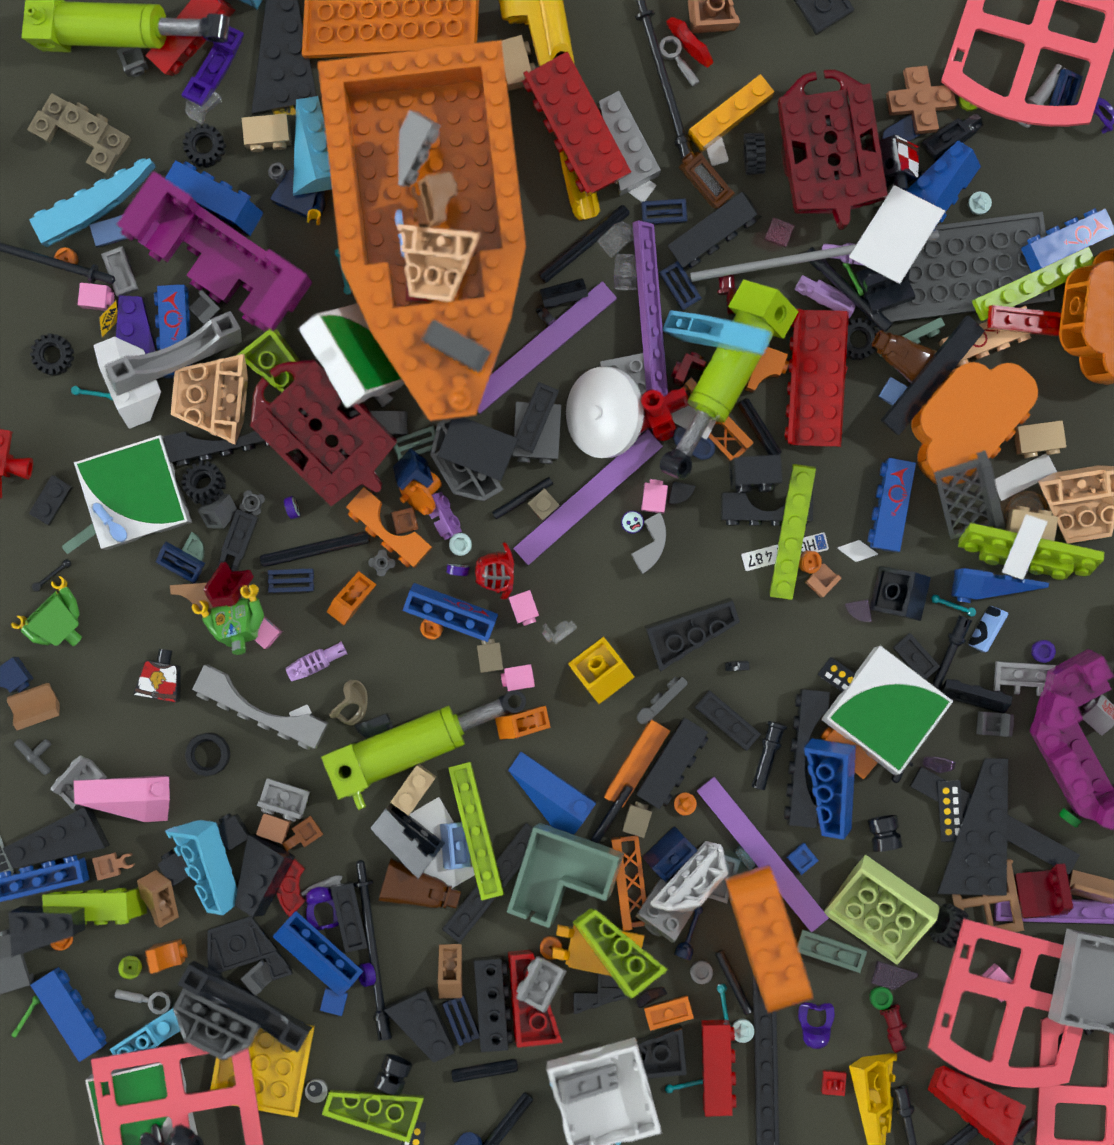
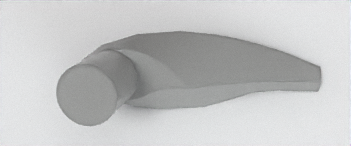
(334, 880)

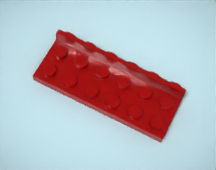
(576, 124)
(817, 378)

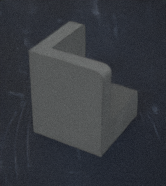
(205, 308)
(219, 512)
(257, 977)

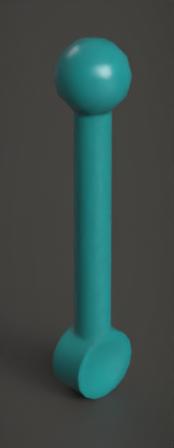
(347, 289)
(76, 391)
(970, 611)
(721, 988)
(669, 1088)

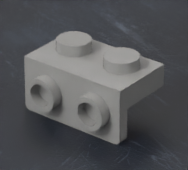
(79, 769)
(283, 799)
(540, 984)

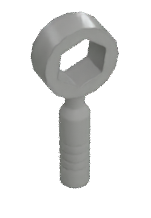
(683, 66)
(136, 997)

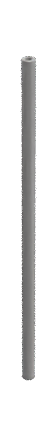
(781, 261)

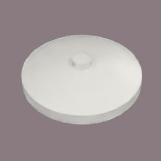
(604, 412)

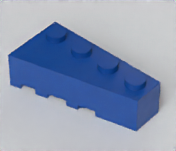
(947, 177)
(216, 197)

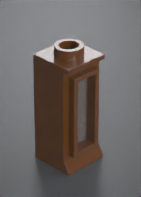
(706, 179)

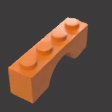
(367, 509)

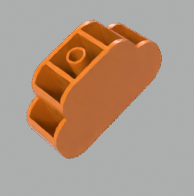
(1089, 318)
(972, 414)
(768, 938)

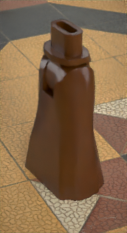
(902, 353)
(405, 888)

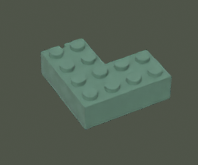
(557, 862)

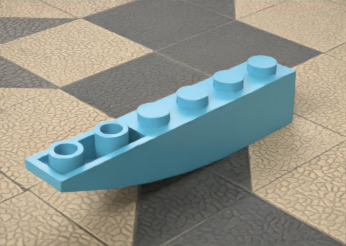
(89, 205)
(716, 332)

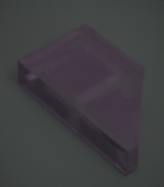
(891, 976)

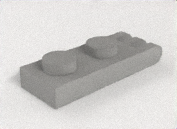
(588, 1084)

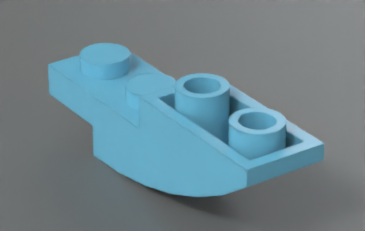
(149, 1035)

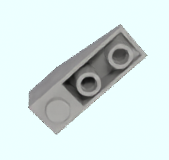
(414, 142)

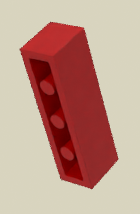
(717, 1067)

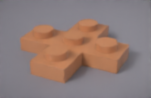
(920, 100)

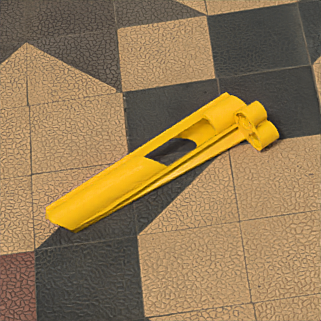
(549, 36)

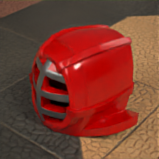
(496, 571)

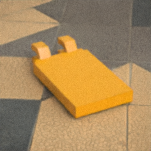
(580, 954)

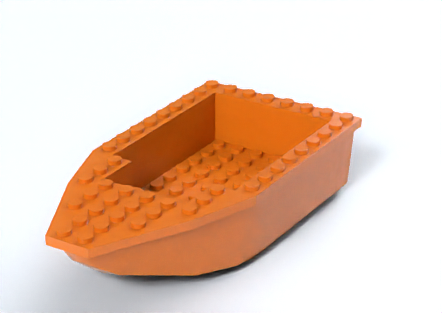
(363, 113)

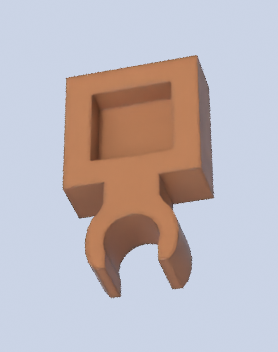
(109, 866)

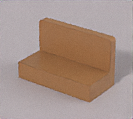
(33, 706)
(1091, 887)

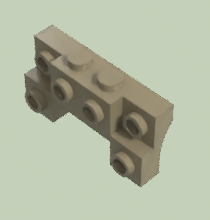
(77, 122)

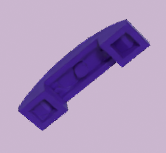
(213, 69)

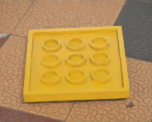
(276, 1071)

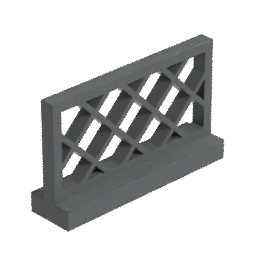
(987, 488)

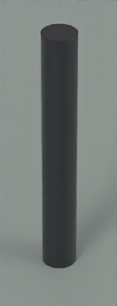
(522, 498)
(613, 811)
(724, 963)

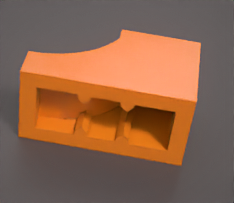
(770, 365)
(351, 598)
(522, 723)
(166, 955)

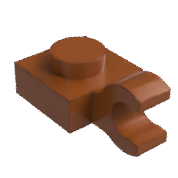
(419, 213)
(305, 832)

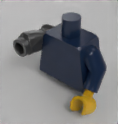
(306, 205)

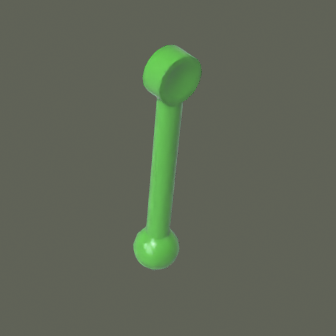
(858, 287)
(35, 1000)

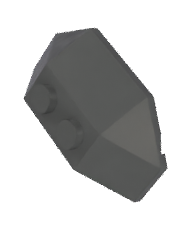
(459, 478)
(213, 1026)

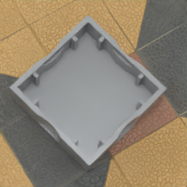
(1085, 982)

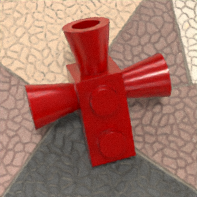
(659, 410)
(8, 465)

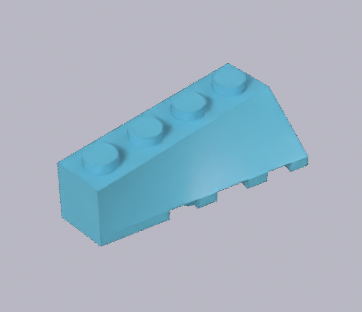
(311, 149)
(206, 864)

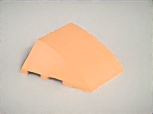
(435, 260)
(212, 396)
(1082, 502)

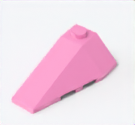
(130, 797)

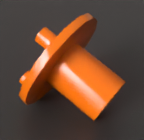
(420, 496)

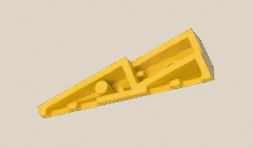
(872, 1087)

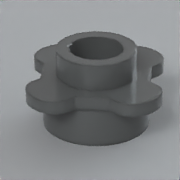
(248, 497)
(375, 562)

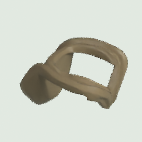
(354, 693)

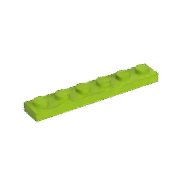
(1033, 283)
(792, 531)
(476, 831)

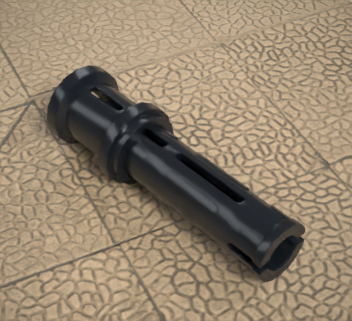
(771, 745)

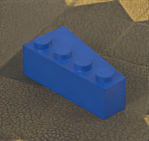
(833, 784)

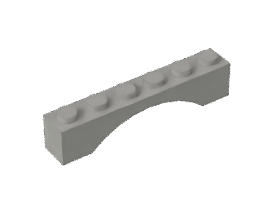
(138, 370)
(218, 686)

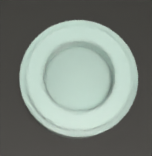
(460, 544)

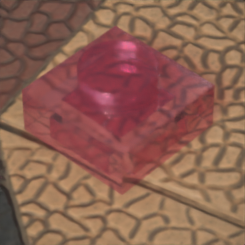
(779, 232)

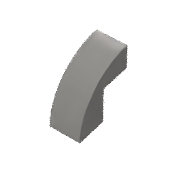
(648, 555)

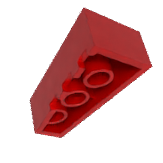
(179, 49)
(529, 1024)
(986, 1109)

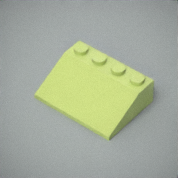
(882, 910)

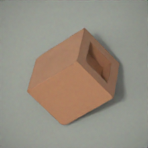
(822, 580)
(273, 828)

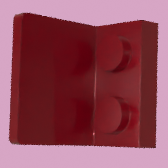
(1044, 892)

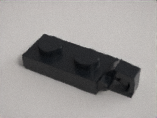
(956, 131)

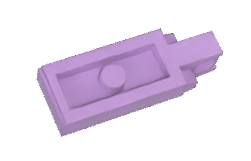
(825, 295)

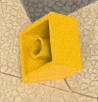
(601, 670)

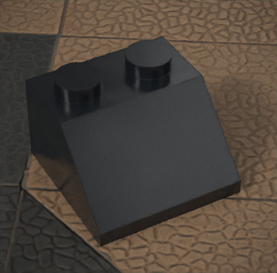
(900, 593)

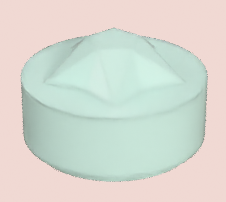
(979, 203)
(743, 1030)

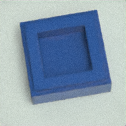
(802, 858)
(333, 1003)

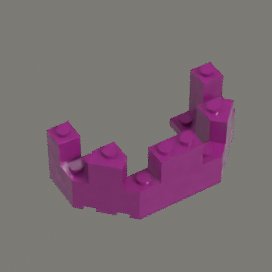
(166, 216)
(1063, 740)

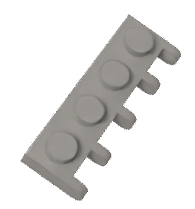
(1020, 675)

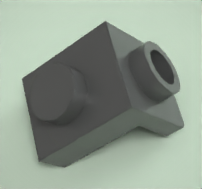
(133, 61)
(995, 724)

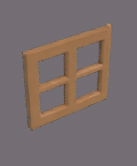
(986, 900)

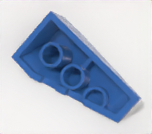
(977, 584)
(554, 797)

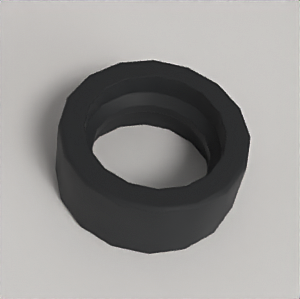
(190, 754)

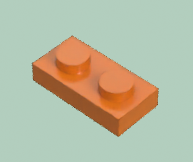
(668, 1012)

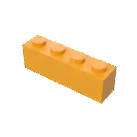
(731, 113)

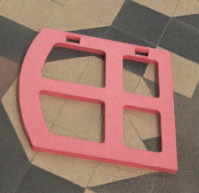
(1034, 37)
(1017, 996)
(1050, 1096)
(177, 1103)

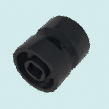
(885, 833)
(394, 1066)

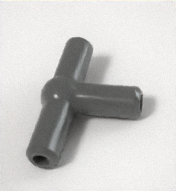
(33, 756)

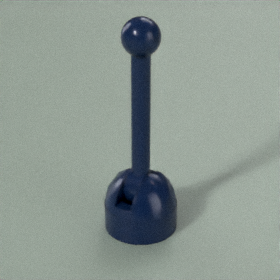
(685, 949)

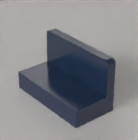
(412, 467)
(669, 853)

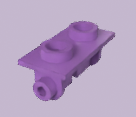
(448, 523)

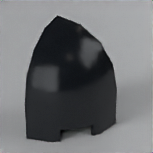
(374, 726)

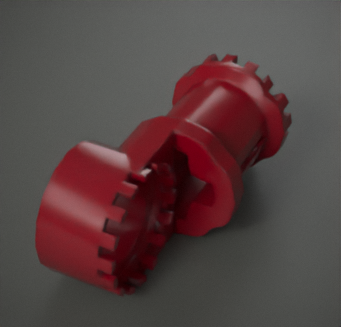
(727, 288)
(895, 1025)

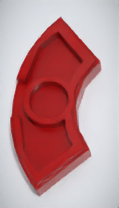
(689, 41)
(289, 890)

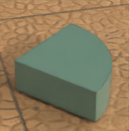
(194, 546)

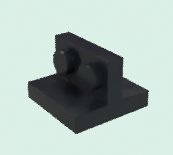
(884, 292)

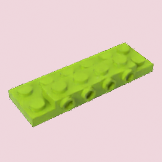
(1049, 557)

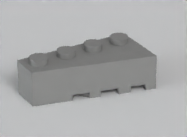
(630, 142)

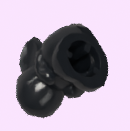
(179, 1136)

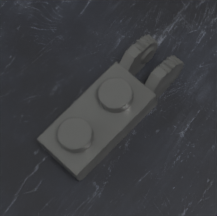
(660, 701)

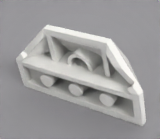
(137, 404)
(694, 880)

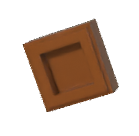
(404, 520)

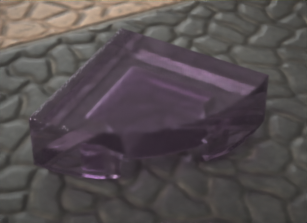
(859, 610)
(939, 764)

